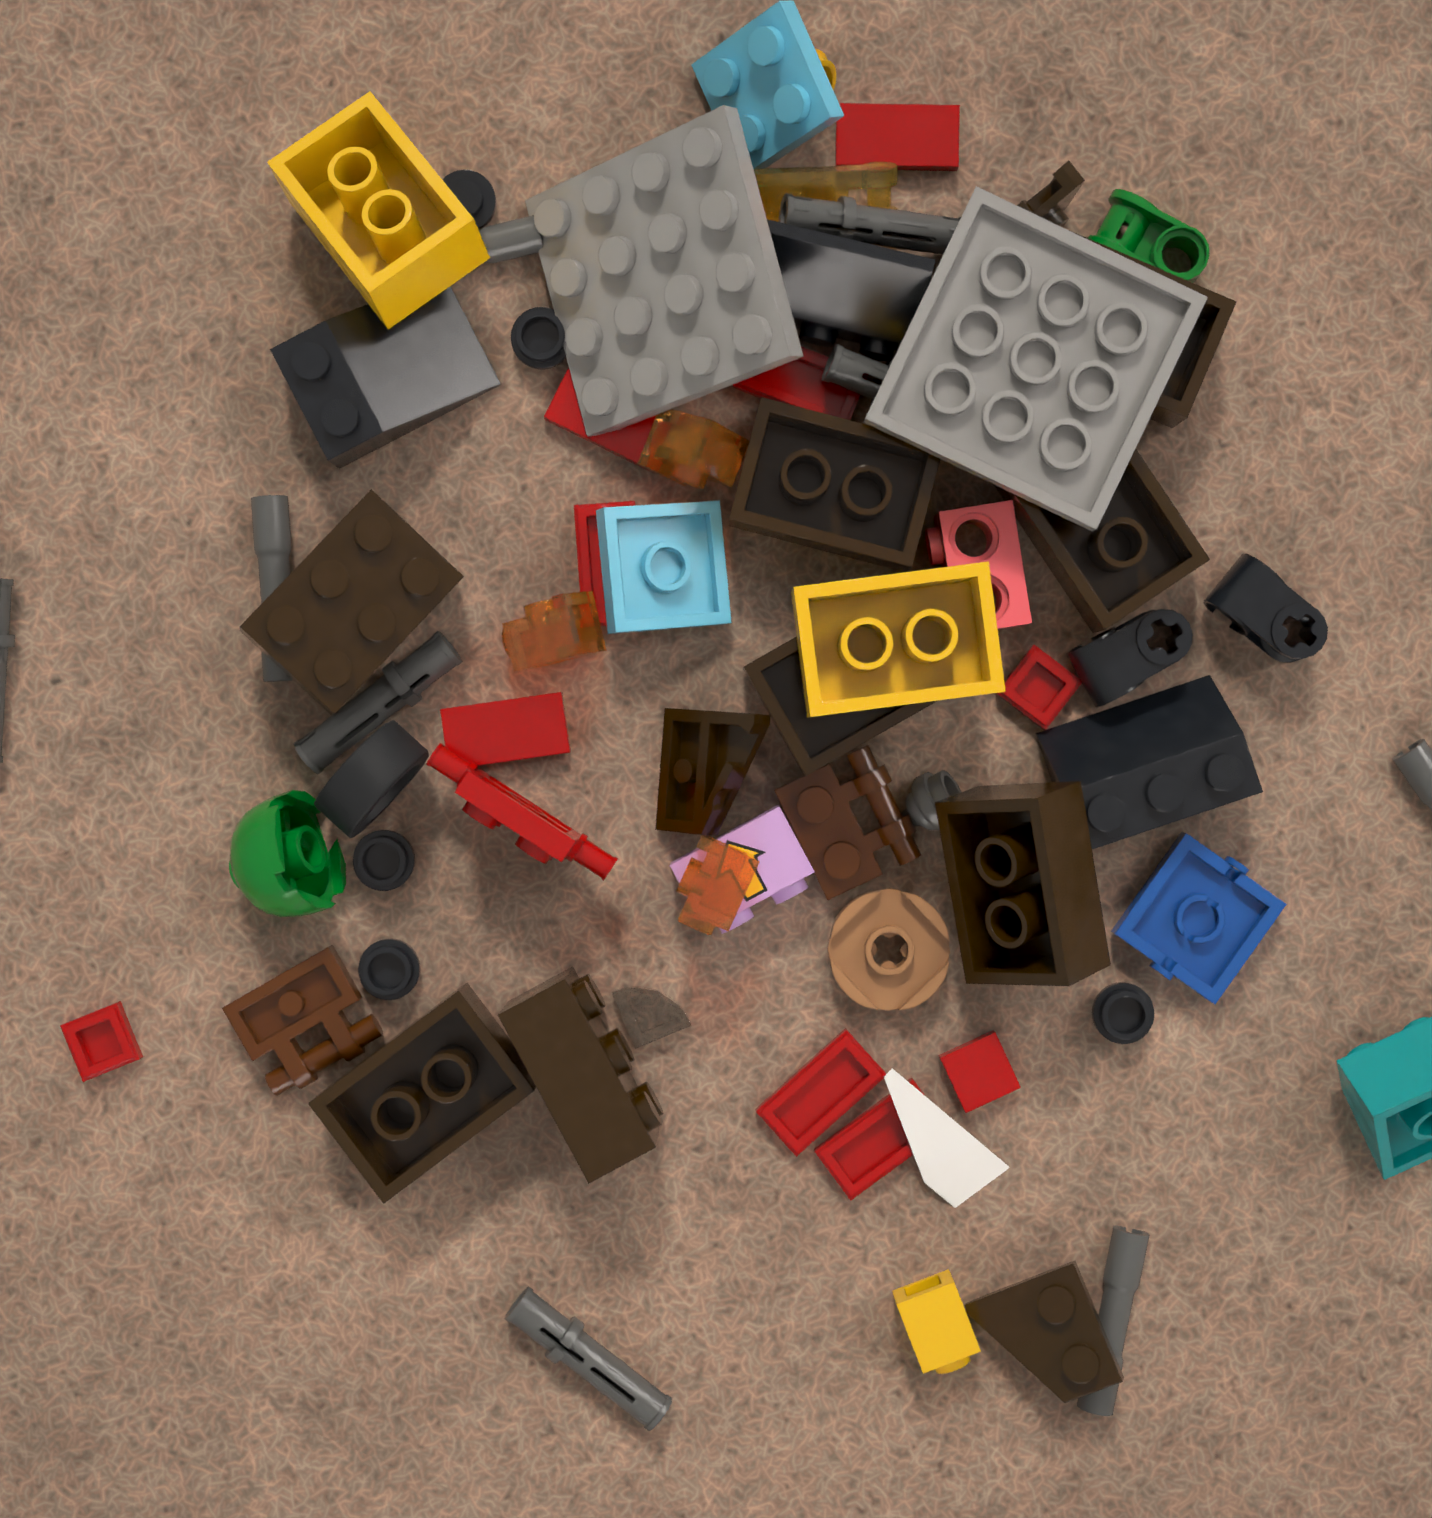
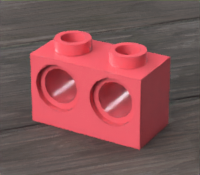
(1001, 550)

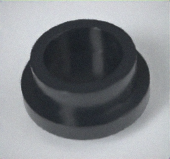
(474, 193)
(539, 338)
(383, 860)
(389, 969)
(1123, 1013)

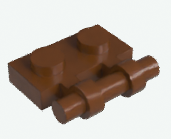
(830, 831)
(294, 1003)

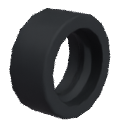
(371, 778)

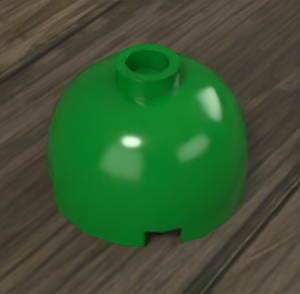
(283, 857)

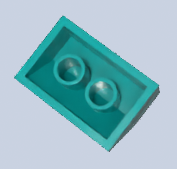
(1392, 1096)

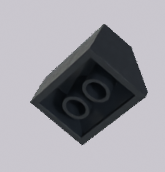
(849, 288)
(1153, 760)

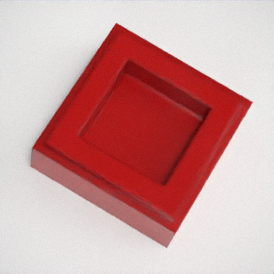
(1039, 687)
(101, 1041)
(979, 1071)

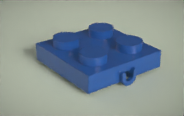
(1198, 917)

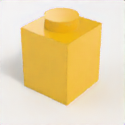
(937, 1323)

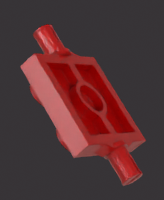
(497, 804)

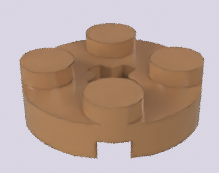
(887, 984)

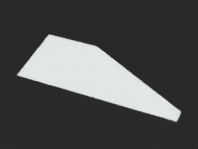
(945, 1152)

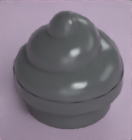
(924, 793)

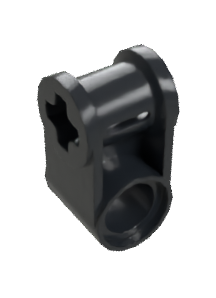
(1260, 604)
(1121, 657)

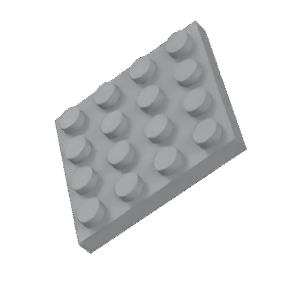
(664, 274)
(1035, 359)

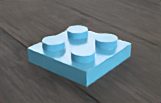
(772, 81)
(663, 566)

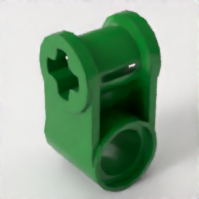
(1150, 233)

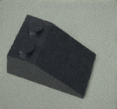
(378, 384)

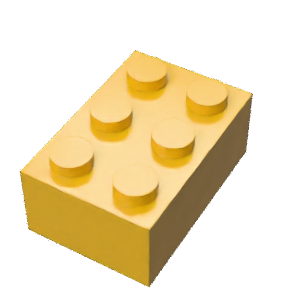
(379, 209)
(898, 639)

